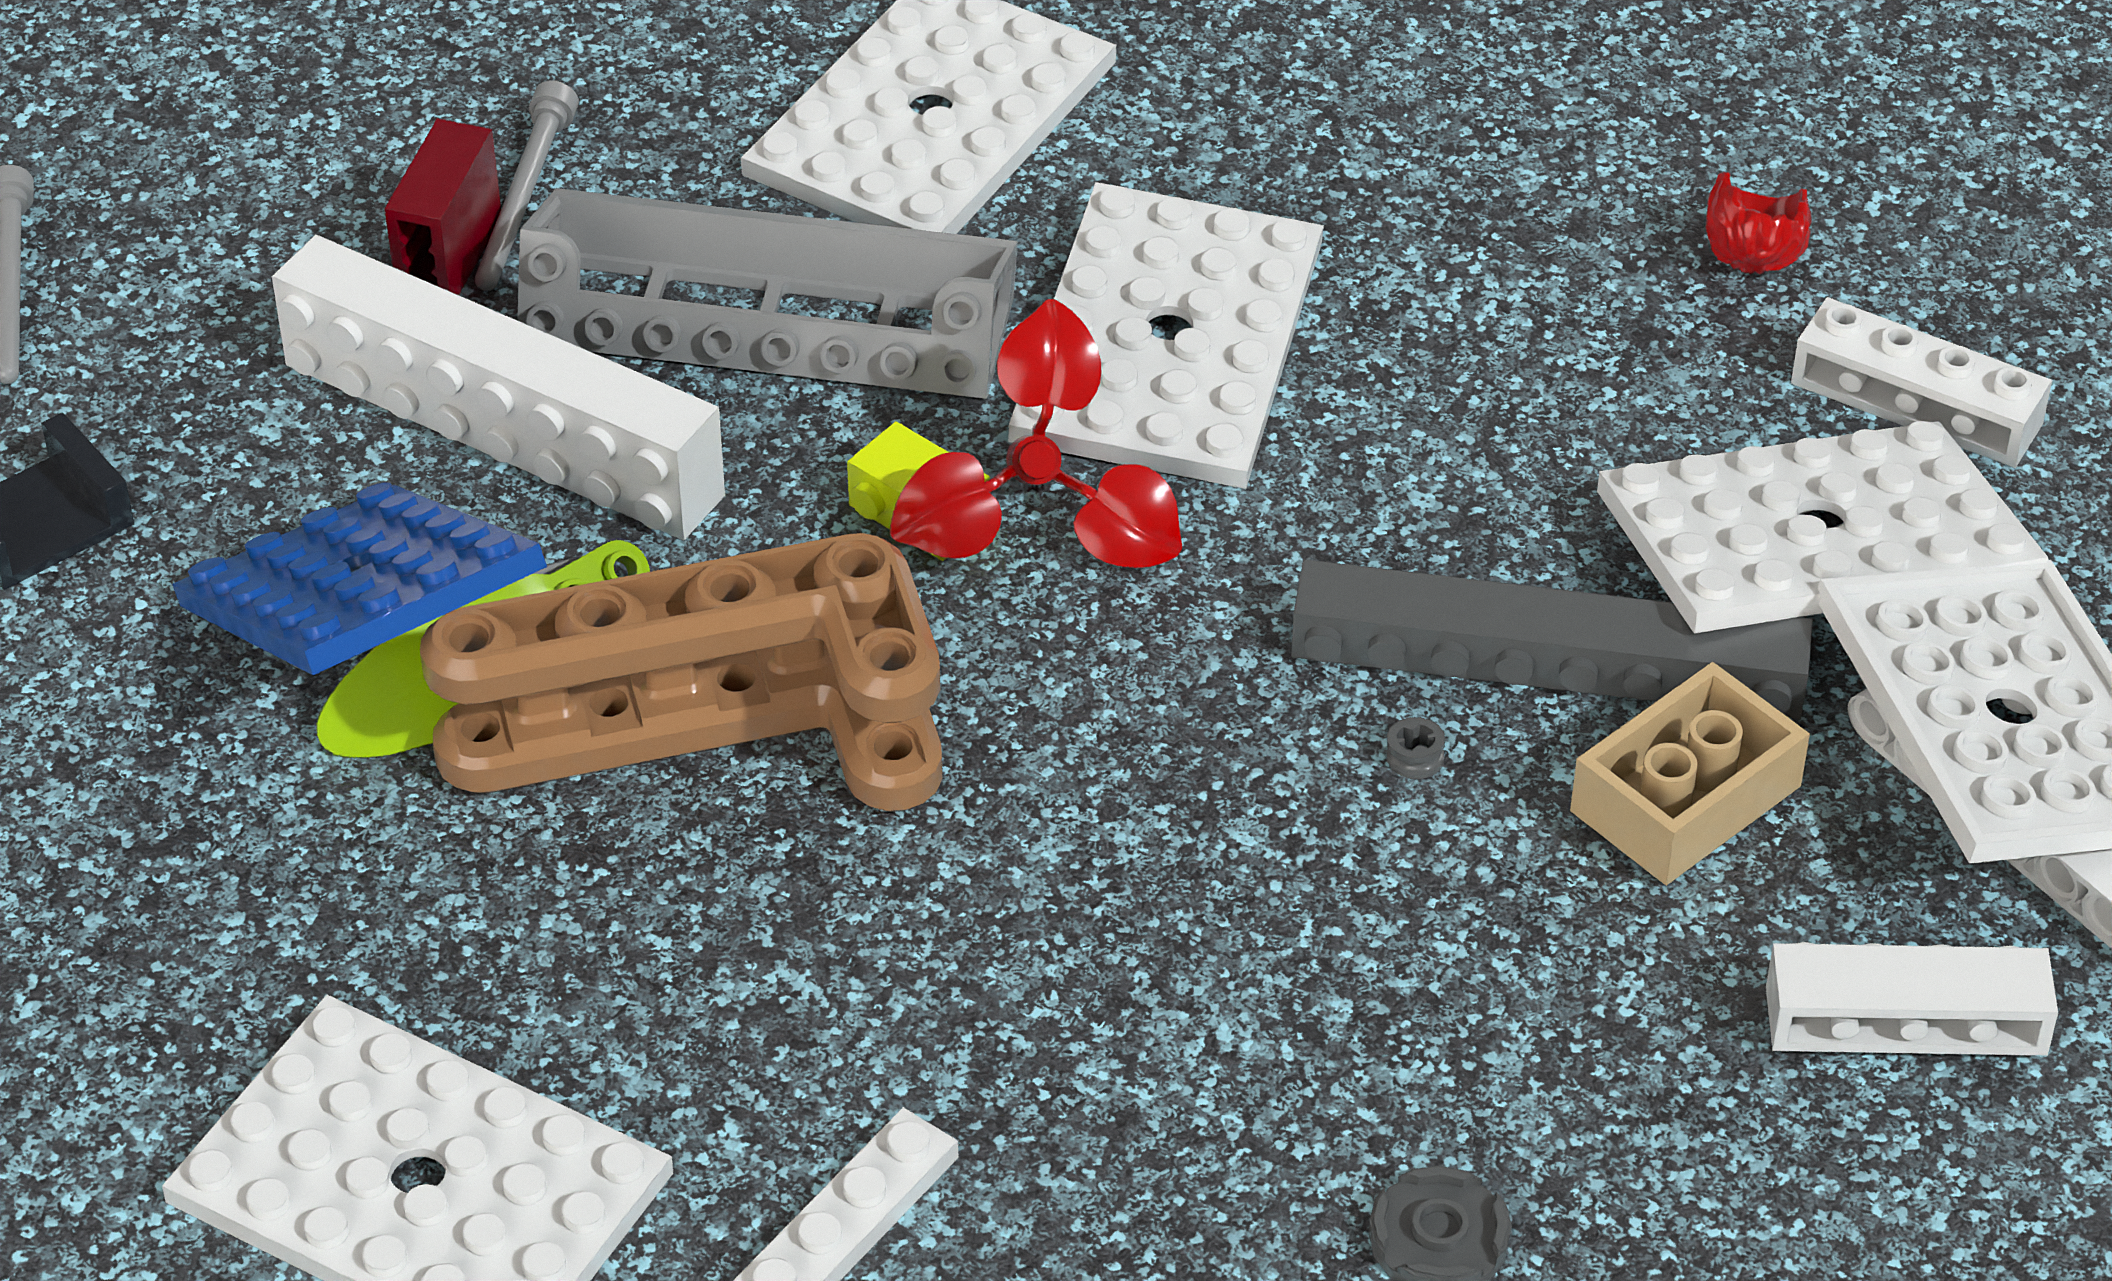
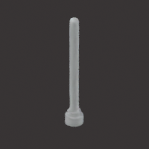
(551, 112)
(15, 200)

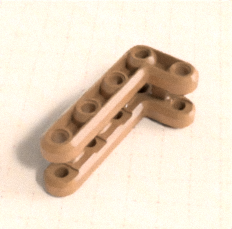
(696, 665)

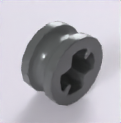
(1422, 760)

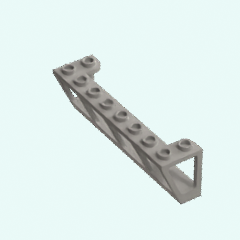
(954, 275)

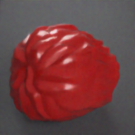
(1756, 229)

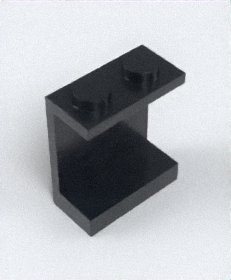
(59, 504)

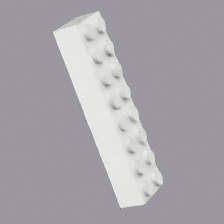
(501, 386)

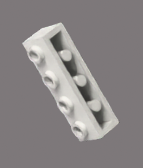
(1920, 378)
(1911, 999)

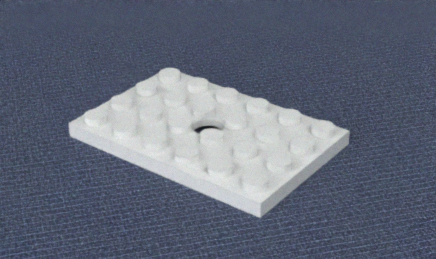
(878, 162)
(1206, 395)
(1739, 554)
(1948, 644)
(348, 1099)

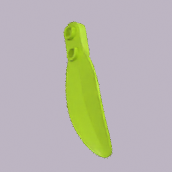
(386, 702)

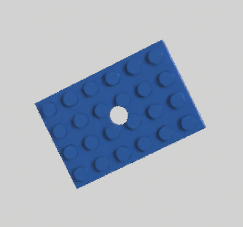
(317, 606)

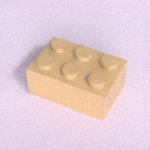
(1689, 772)

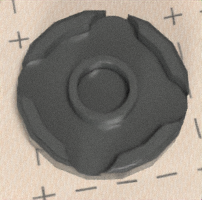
(1439, 1227)

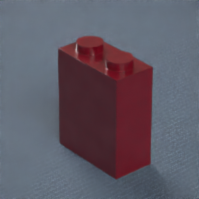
(445, 205)

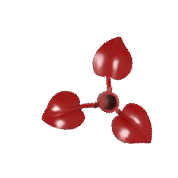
(1049, 364)

